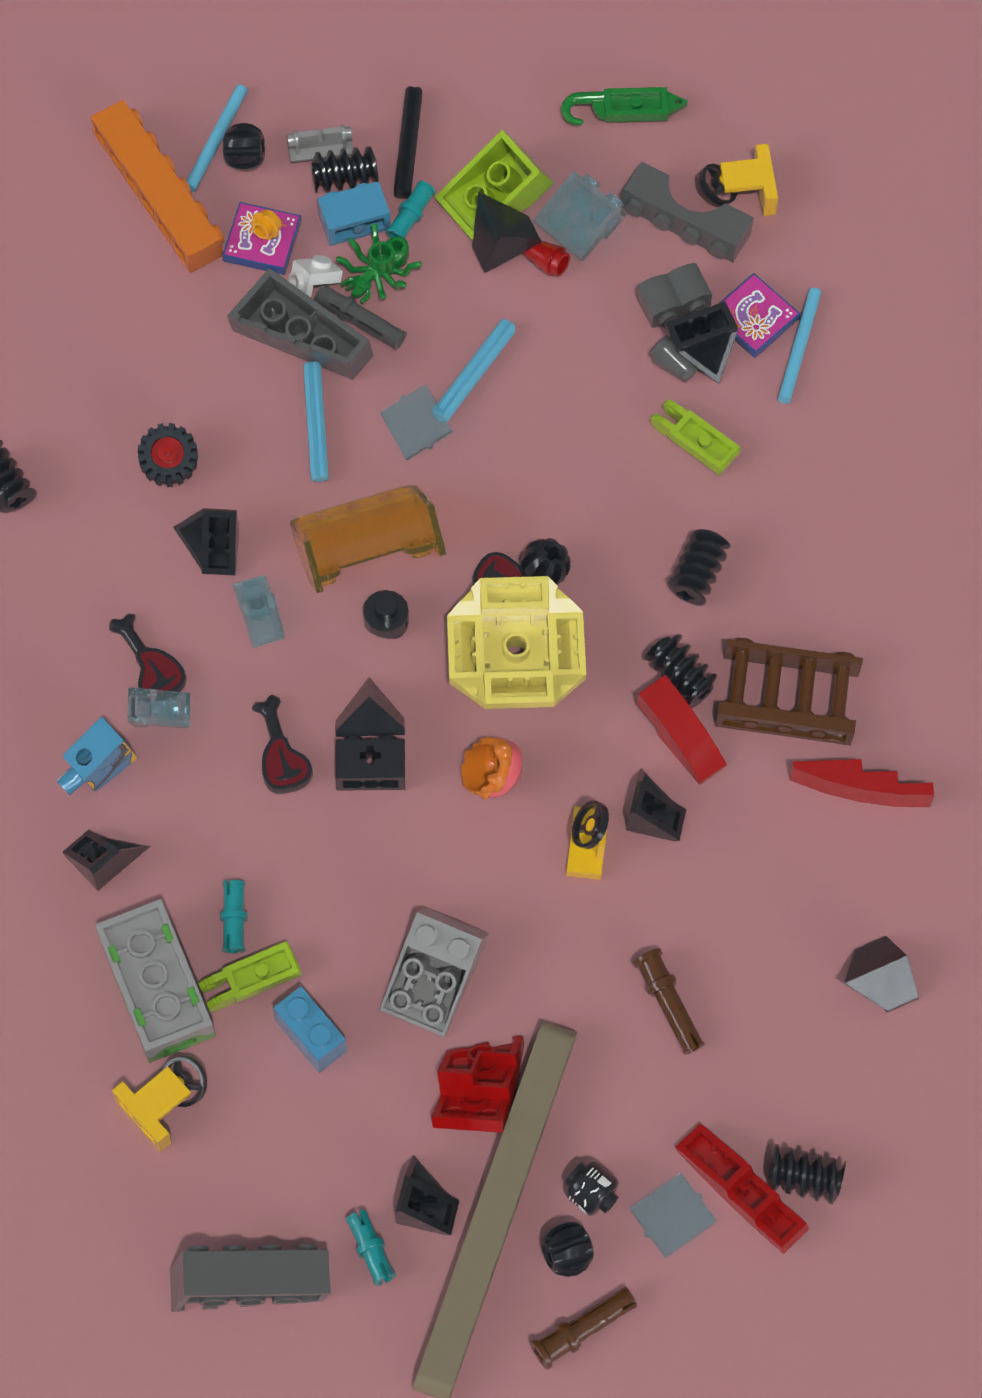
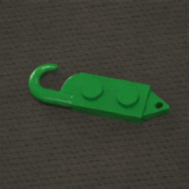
(625, 104)

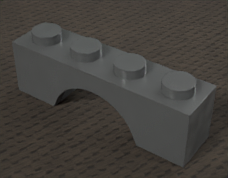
(719, 230)

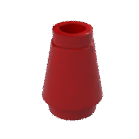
(549, 258)

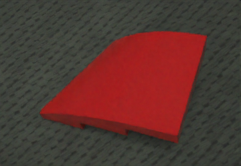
(478, 1086)

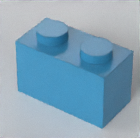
(353, 212)
(310, 1029)

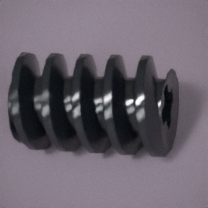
(344, 168)
(13, 488)
(698, 566)
(681, 669)
(805, 1174)

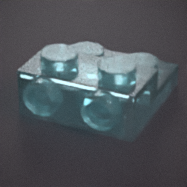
(580, 215)

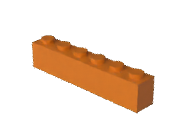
(157, 185)

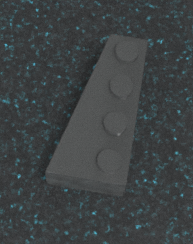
(300, 326)
(249, 1276)

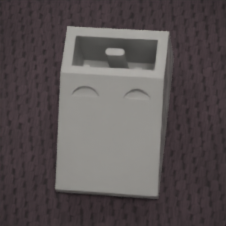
(433, 971)

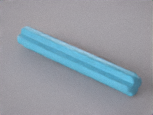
(476, 367)
(316, 422)

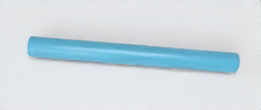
(216, 137)
(799, 345)

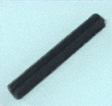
(408, 142)

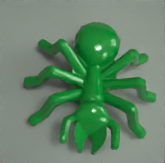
(382, 261)

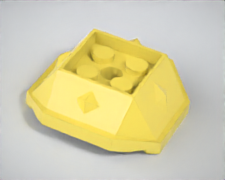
(524, 615)

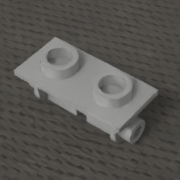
(305, 143)

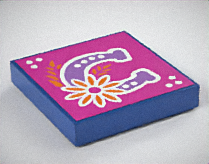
(251, 251)
(759, 314)

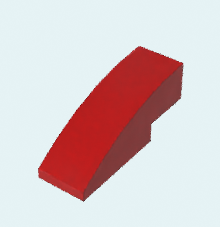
(681, 729)

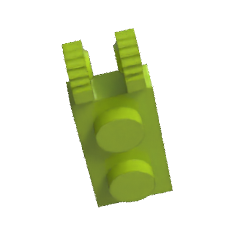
(696, 437)
(252, 976)

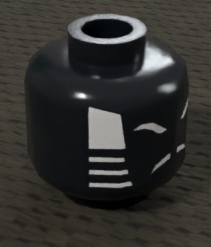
(592, 1188)

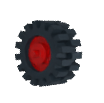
(168, 455)

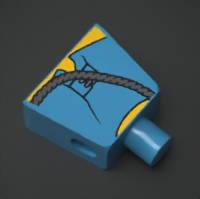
(95, 758)

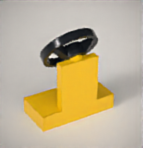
(743, 176)
(588, 840)
(160, 1098)

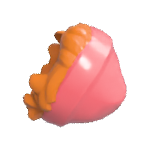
(491, 767)

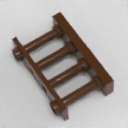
(798, 723)

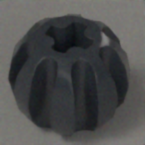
(244, 146)
(546, 559)
(567, 1248)

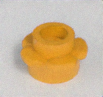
(266, 224)

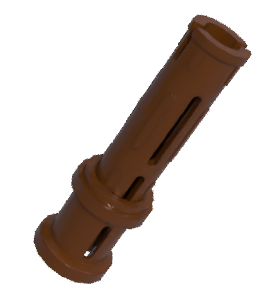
(661, 986)
(570, 1335)

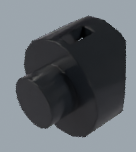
(386, 614)

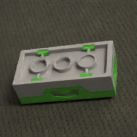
(155, 981)

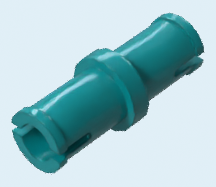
(411, 210)
(233, 917)
(370, 1247)

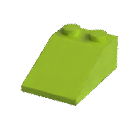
(499, 171)

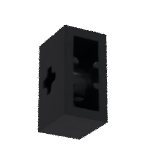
(355, 773)

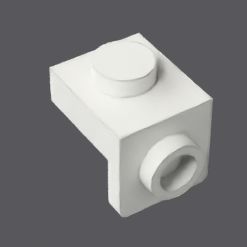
(314, 271)

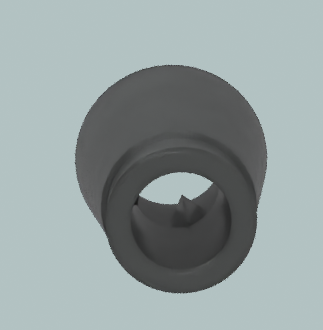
(668, 359)

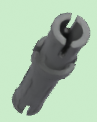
(349, 310)

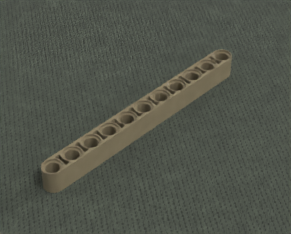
(494, 1212)

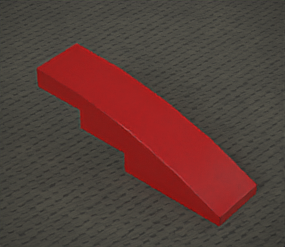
(849, 781)
(742, 1188)

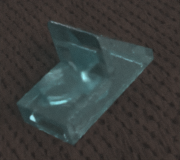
(259, 611)
(158, 708)

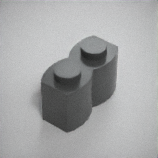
(673, 295)

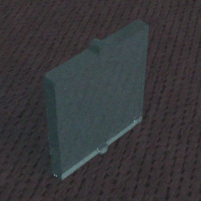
(416, 422)
(673, 1215)

